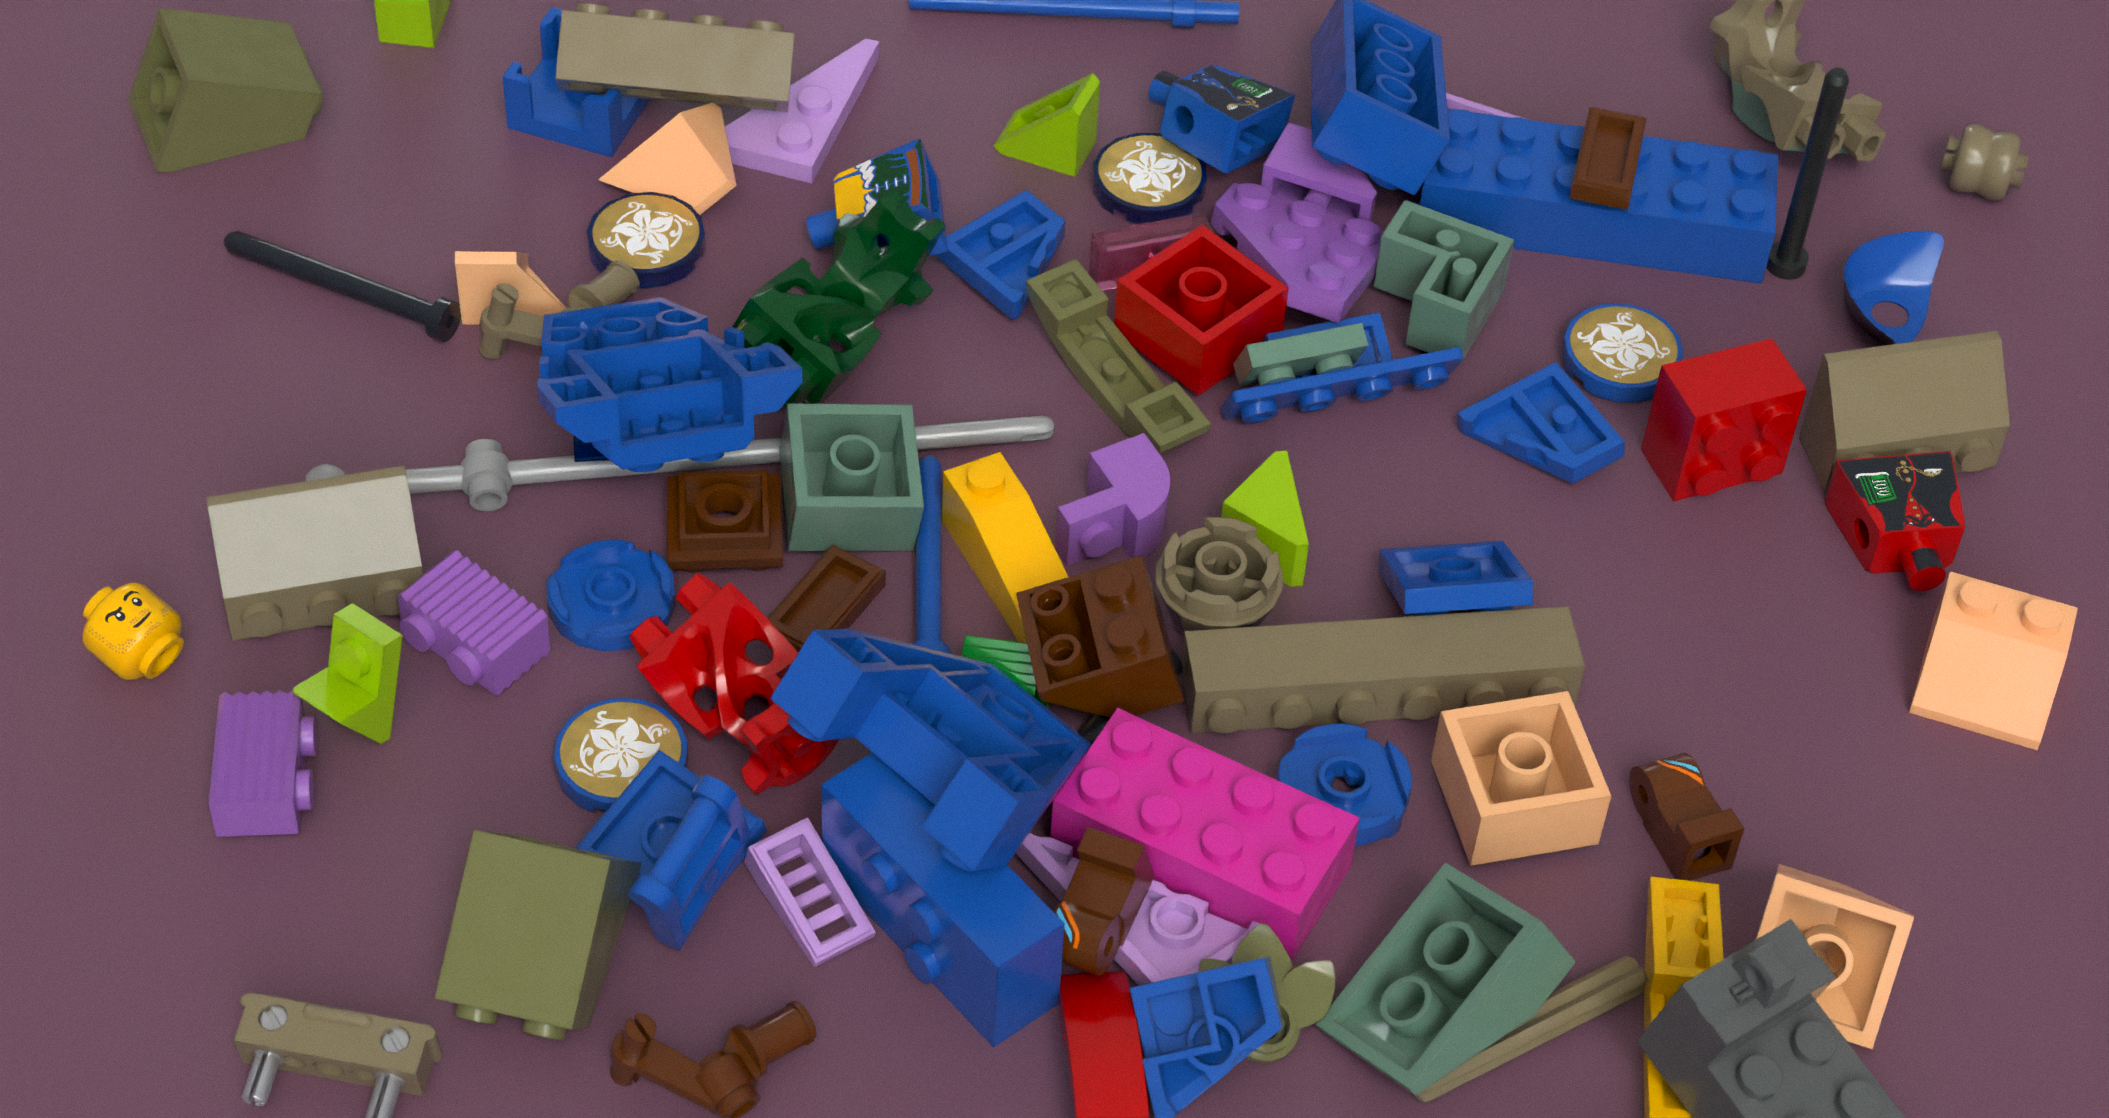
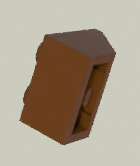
(1100, 641)

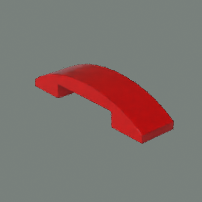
(1102, 1046)

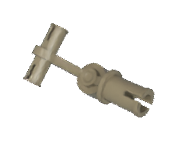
(503, 322)

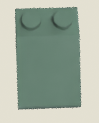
(1446, 982)

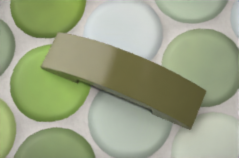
(1107, 364)

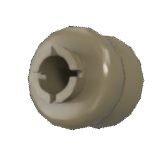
(1984, 162)

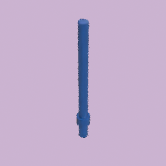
(1181, 12)

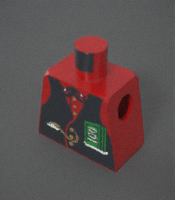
(1900, 514)

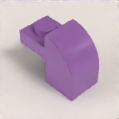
(1122, 505)

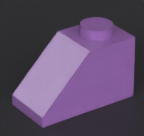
(1301, 174)

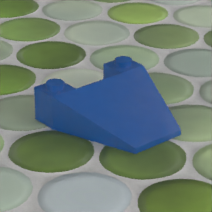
(946, 727)

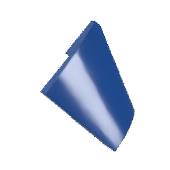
(1202, 1028)

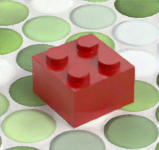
(1198, 308)
(1723, 419)

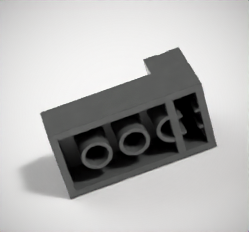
(1758, 1042)

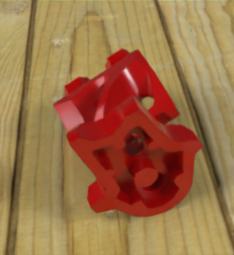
(712, 654)

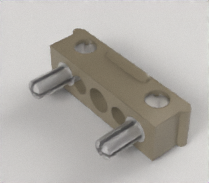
(335, 1046)

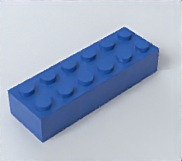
(1687, 210)

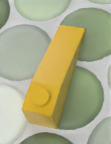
(999, 533)

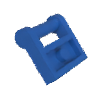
(693, 863)

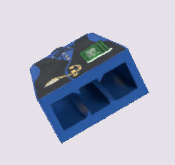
(1221, 115)

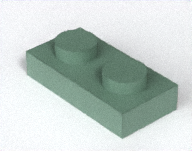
(1300, 355)

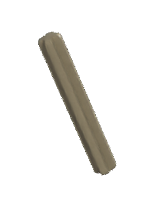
(1561, 1012)

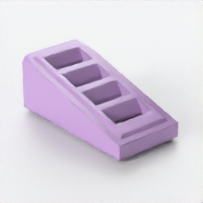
(804, 841)

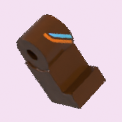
(1684, 817)
(1102, 899)

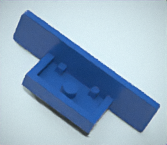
(1369, 378)

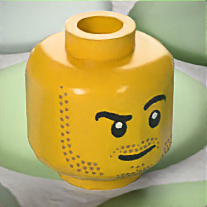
(132, 631)

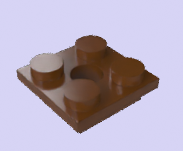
(707, 542)

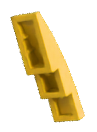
(1680, 944)

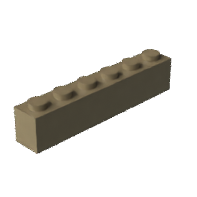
(1375, 668)

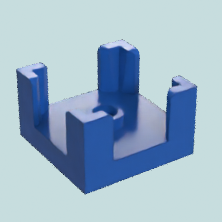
(567, 117)

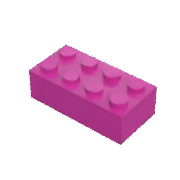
(1210, 826)

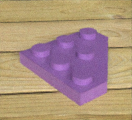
(1308, 250)

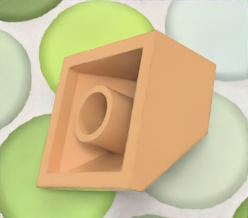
(1854, 937)

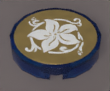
(1148, 178)
(649, 233)

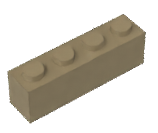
(674, 58)

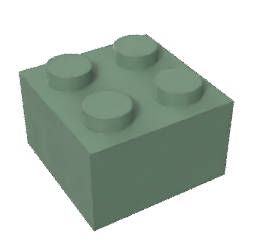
(851, 477)

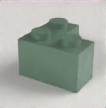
(1447, 272)

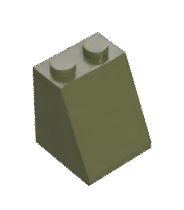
(220, 88)
(534, 932)

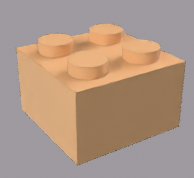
(1520, 778)

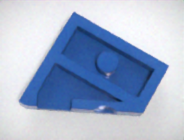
(1006, 250)
(1545, 425)

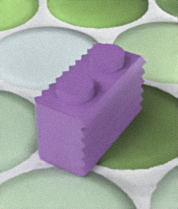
(473, 623)
(260, 764)

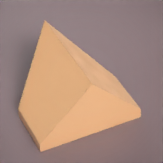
(681, 160)
(482, 271)

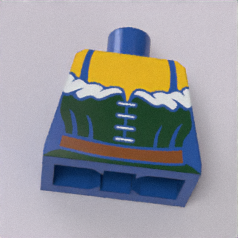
(863, 185)

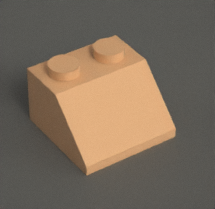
(1993, 660)

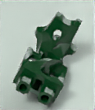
(847, 298)

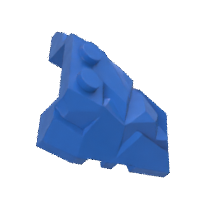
(656, 384)

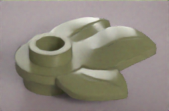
(1302, 991)

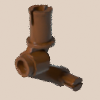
(723, 1079)

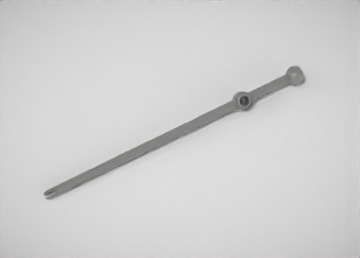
(489, 474)

